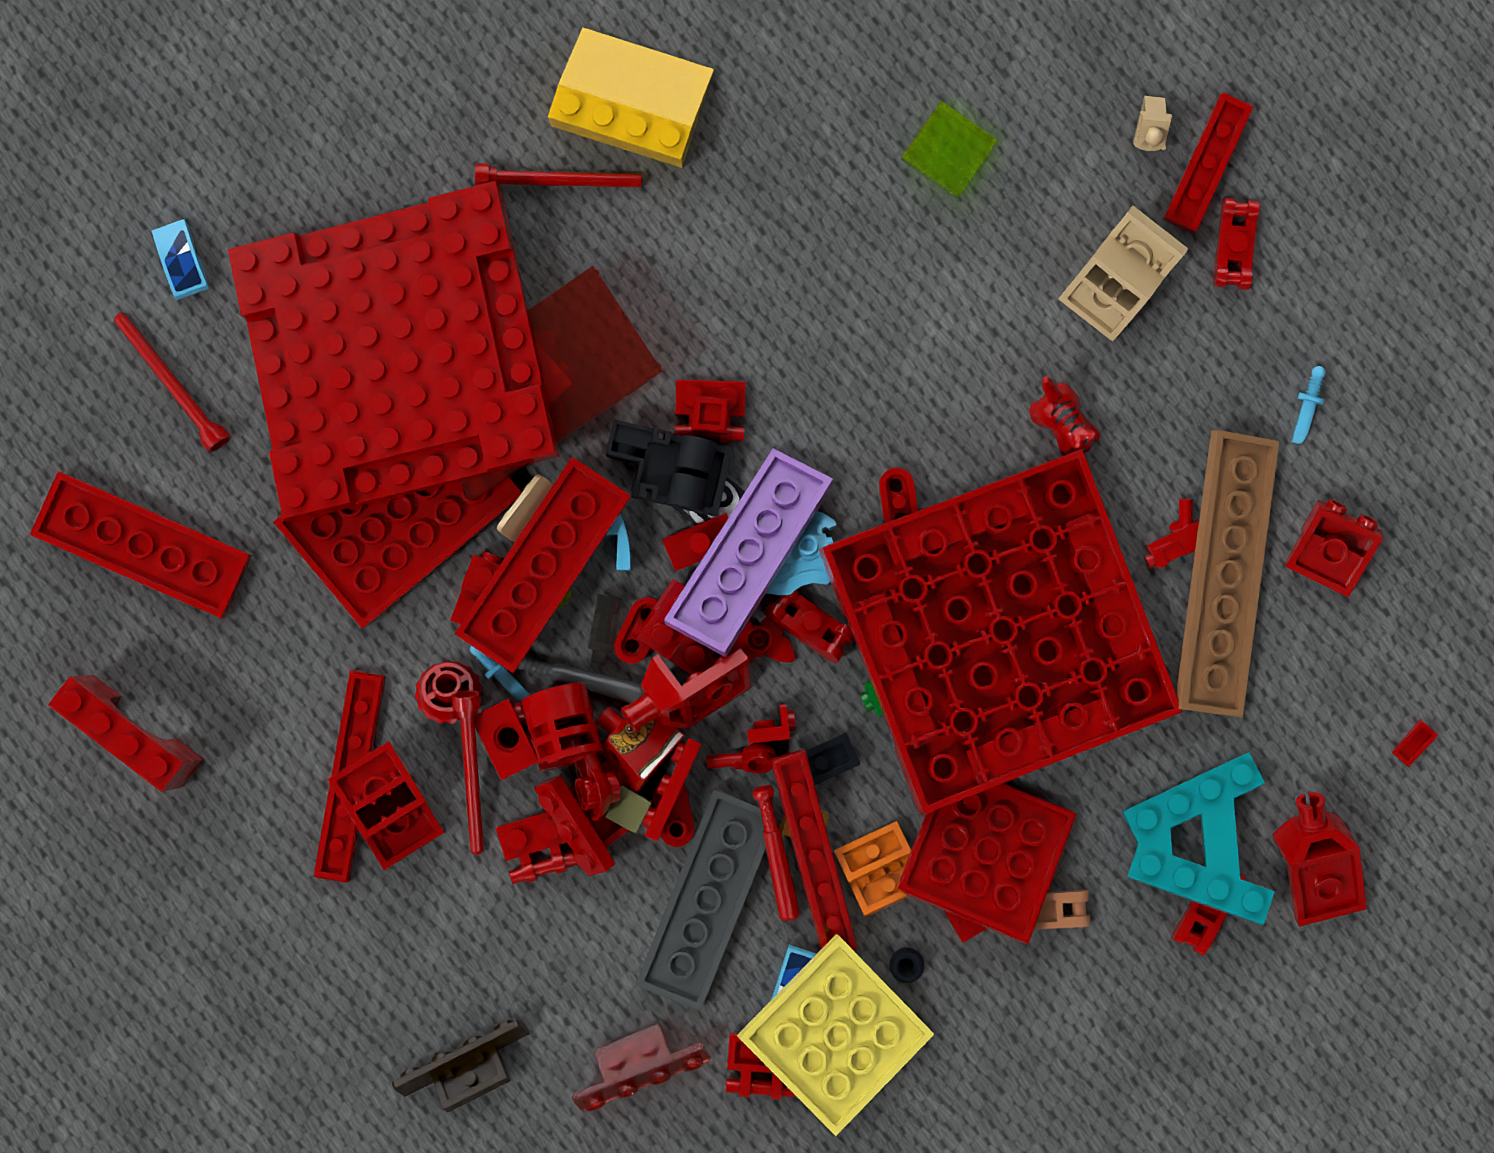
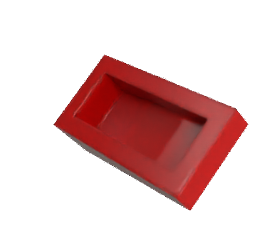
(1414, 743)

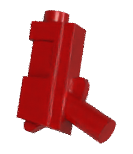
(1179, 542)

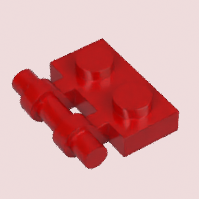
(724, 389)
(529, 836)
(744, 1060)

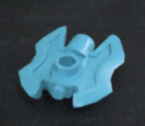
(805, 562)

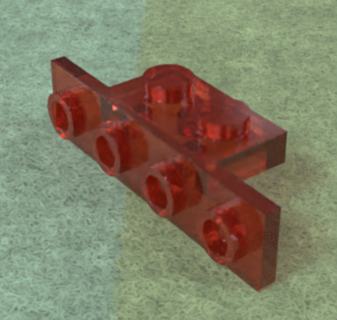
(637, 1062)

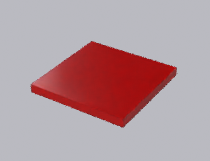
(989, 858)

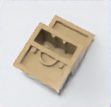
(1123, 273)

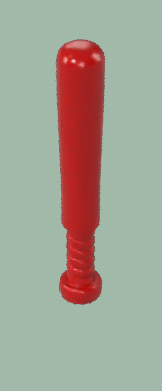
(778, 863)

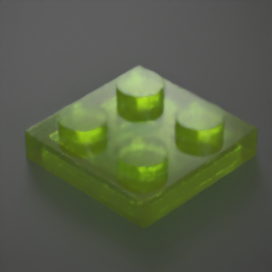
(949, 149)

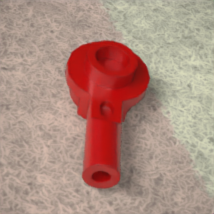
(752, 759)

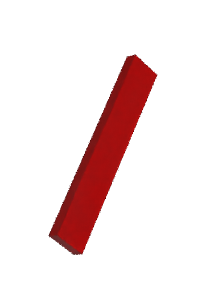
(354, 741)
(812, 848)

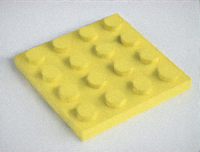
(835, 1034)

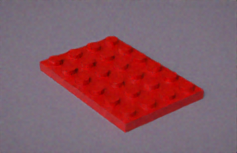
(390, 545)

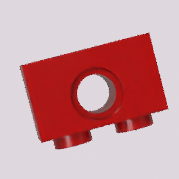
(490, 726)

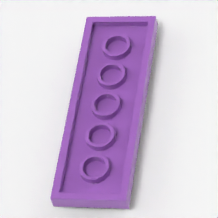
(749, 552)

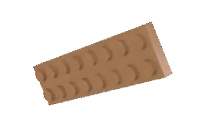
(1227, 573)

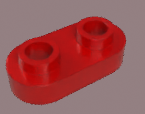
(897, 502)
(629, 629)
(680, 814)

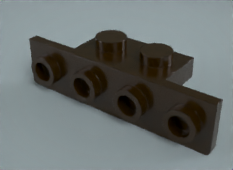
(466, 1071)

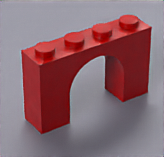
(92, 709)

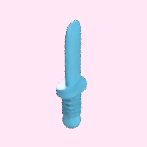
(1309, 405)
(510, 683)

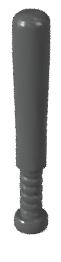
(596, 683)

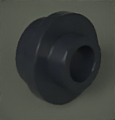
(906, 976)

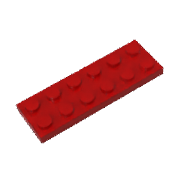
(140, 545)
(542, 565)

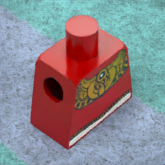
(637, 753)

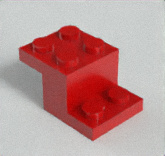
(385, 805)

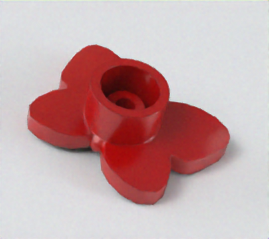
(764, 640)

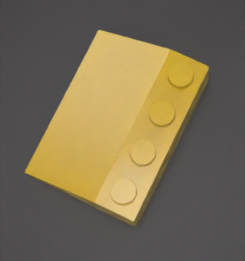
(630, 97)

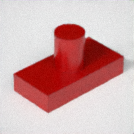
(693, 543)

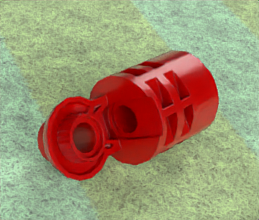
(567, 736)

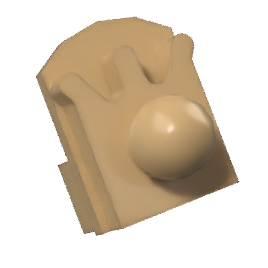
(1152, 125)

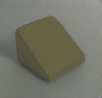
(629, 810)

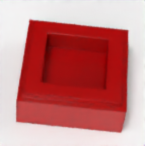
(710, 414)

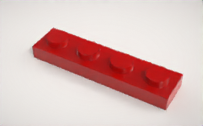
(1207, 163)

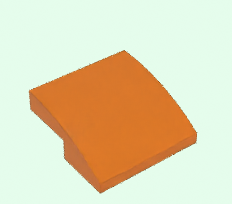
(875, 867)

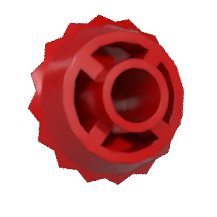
(437, 686)

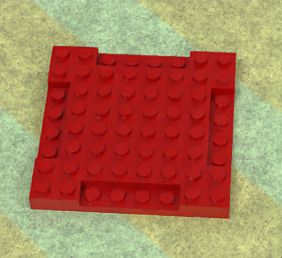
(394, 353)
(1000, 631)

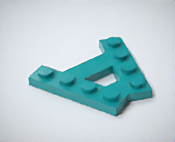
(1218, 881)

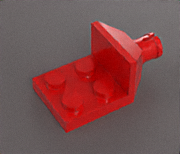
(696, 699)
(1321, 863)

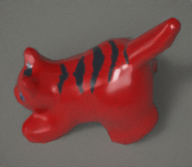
(1061, 413)

